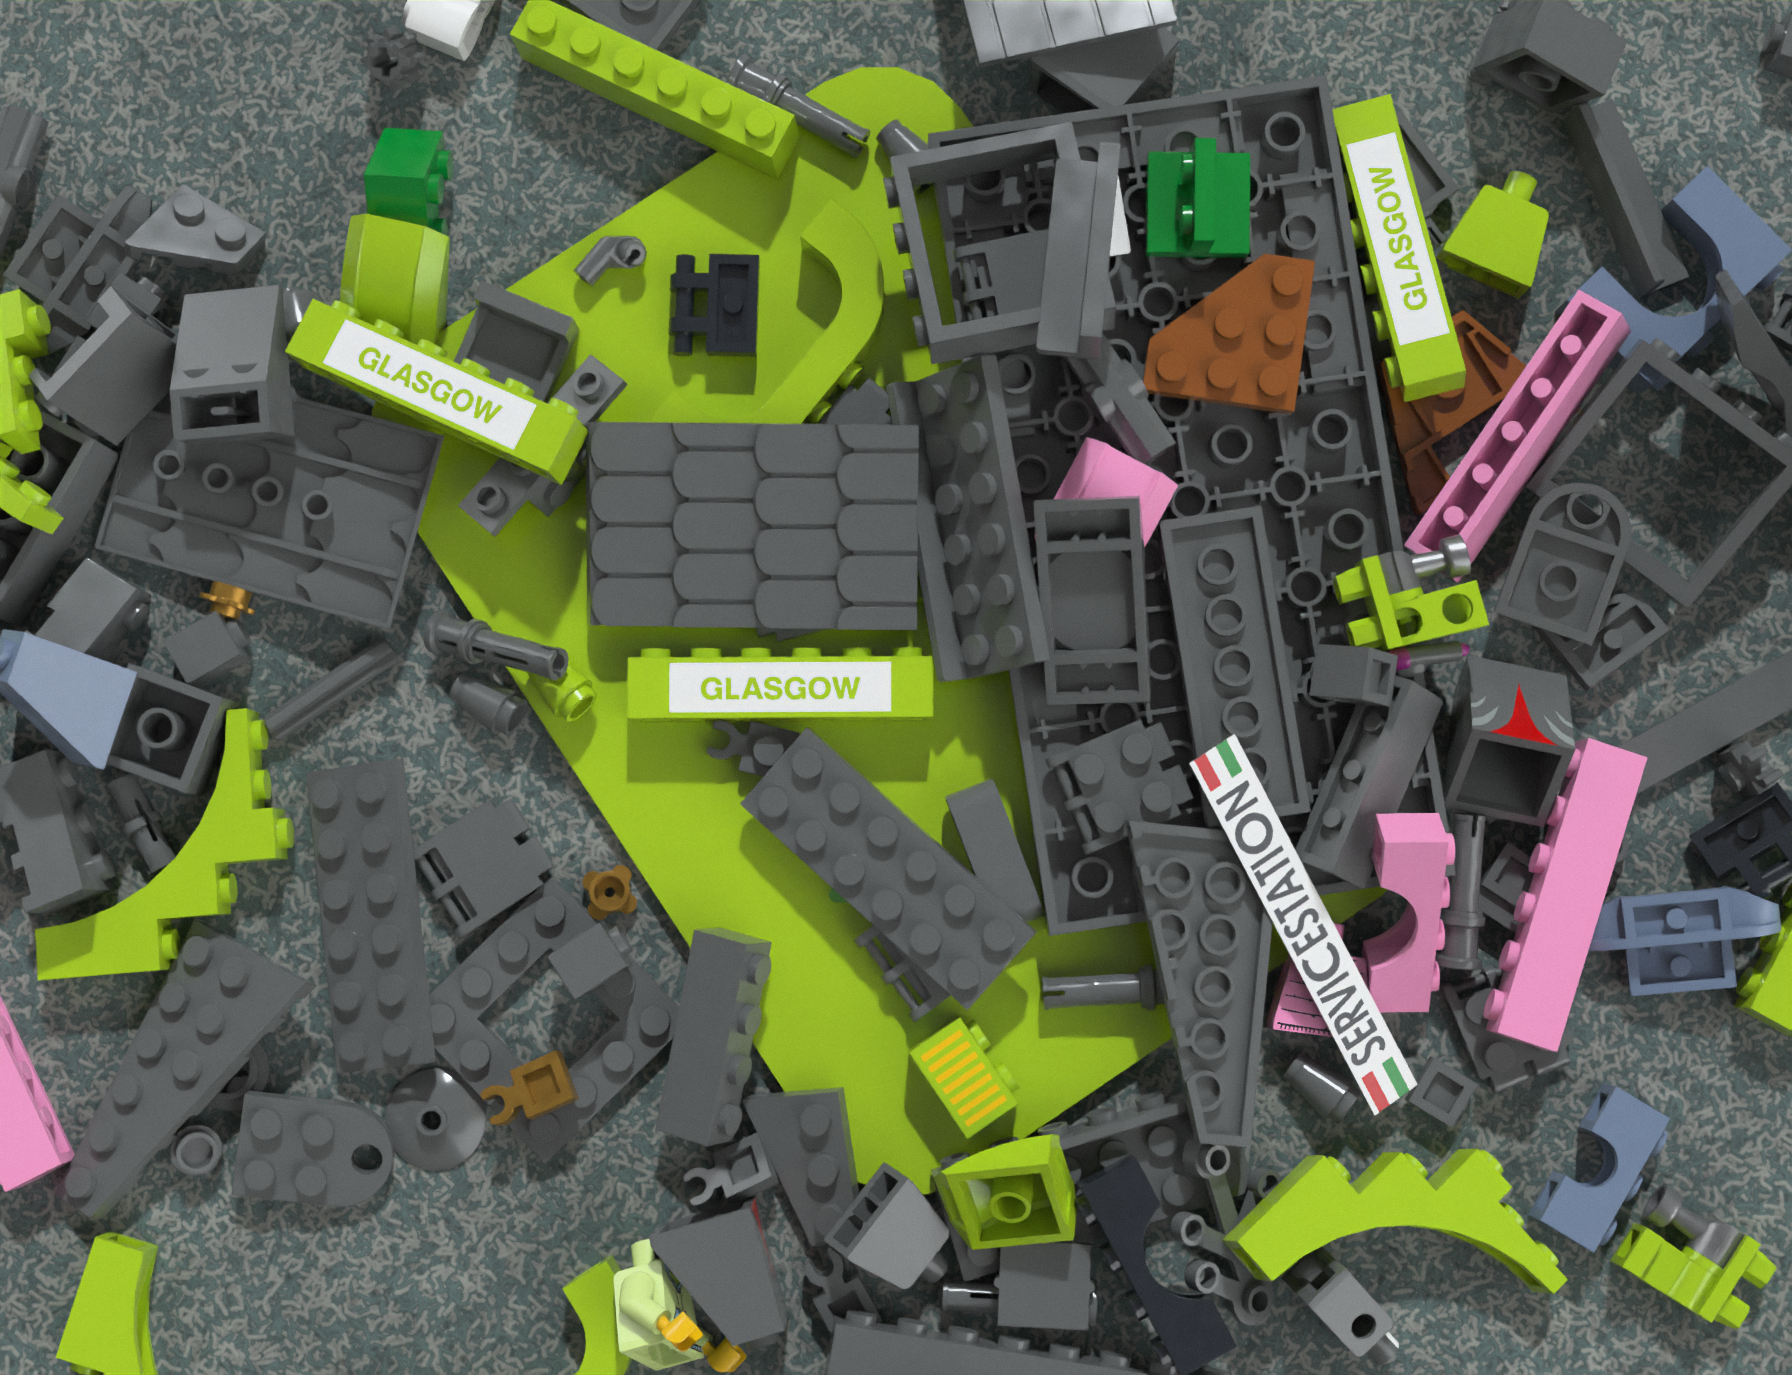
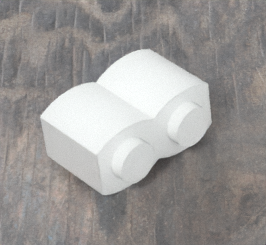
(447, 24)

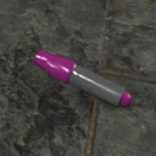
(1415, 659)

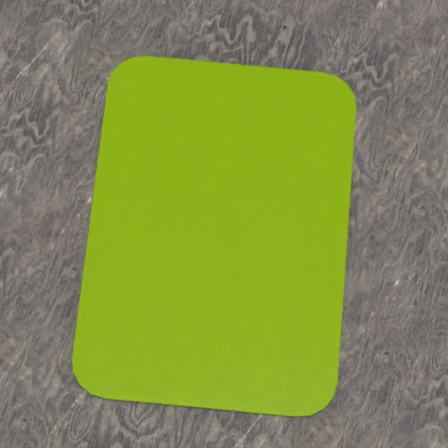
(677, 807)

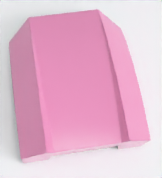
(1110, 473)

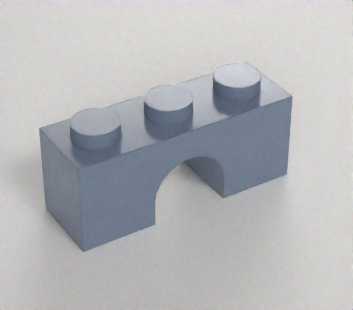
(1628, 1136)

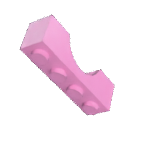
(1410, 860)

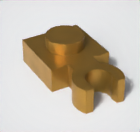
(537, 1088)

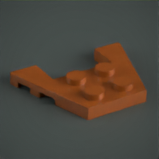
(1424, 421)

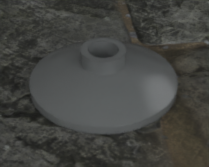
(460, 1112)

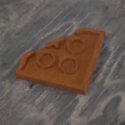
(1239, 340)

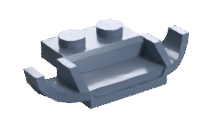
(1682, 936)

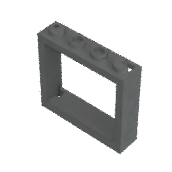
(952, 162)
(1704, 390)

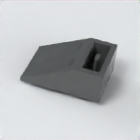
(231, 368)

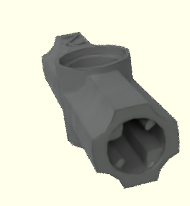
(19, 146)
(1121, 401)

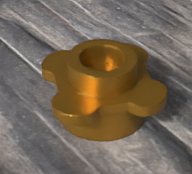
(228, 600)
(602, 905)

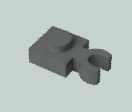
(758, 748)
(1747, 769)
(739, 1174)
(839, 1292)

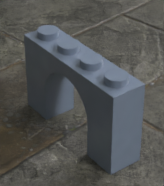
(1725, 237)

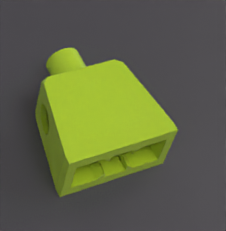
(1499, 236)

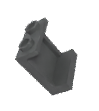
(518, 339)
(114, 373)

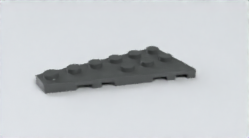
(1211, 967)
(186, 1050)

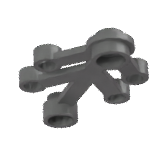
(1245, 1297)

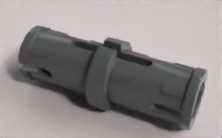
(141, 823)

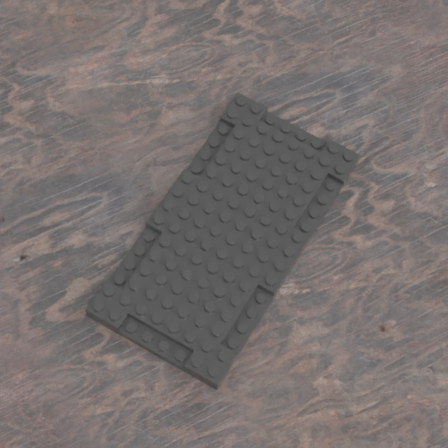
(1311, 471)

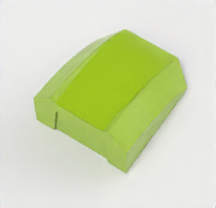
(397, 275)
(1011, 1195)

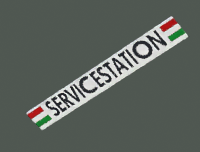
(1303, 923)

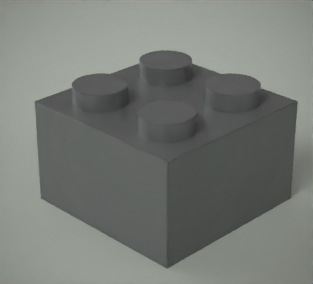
(1550, 54)
(170, 732)

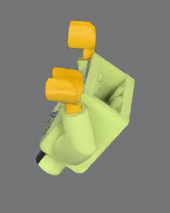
(659, 1318)

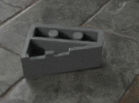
(95, 611)
(53, 833)

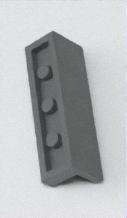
(1625, 197)
(1078, 255)
(1367, 780)

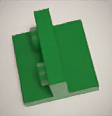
(1198, 203)

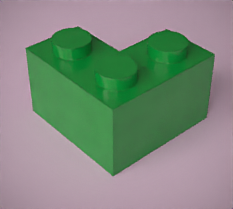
(408, 177)

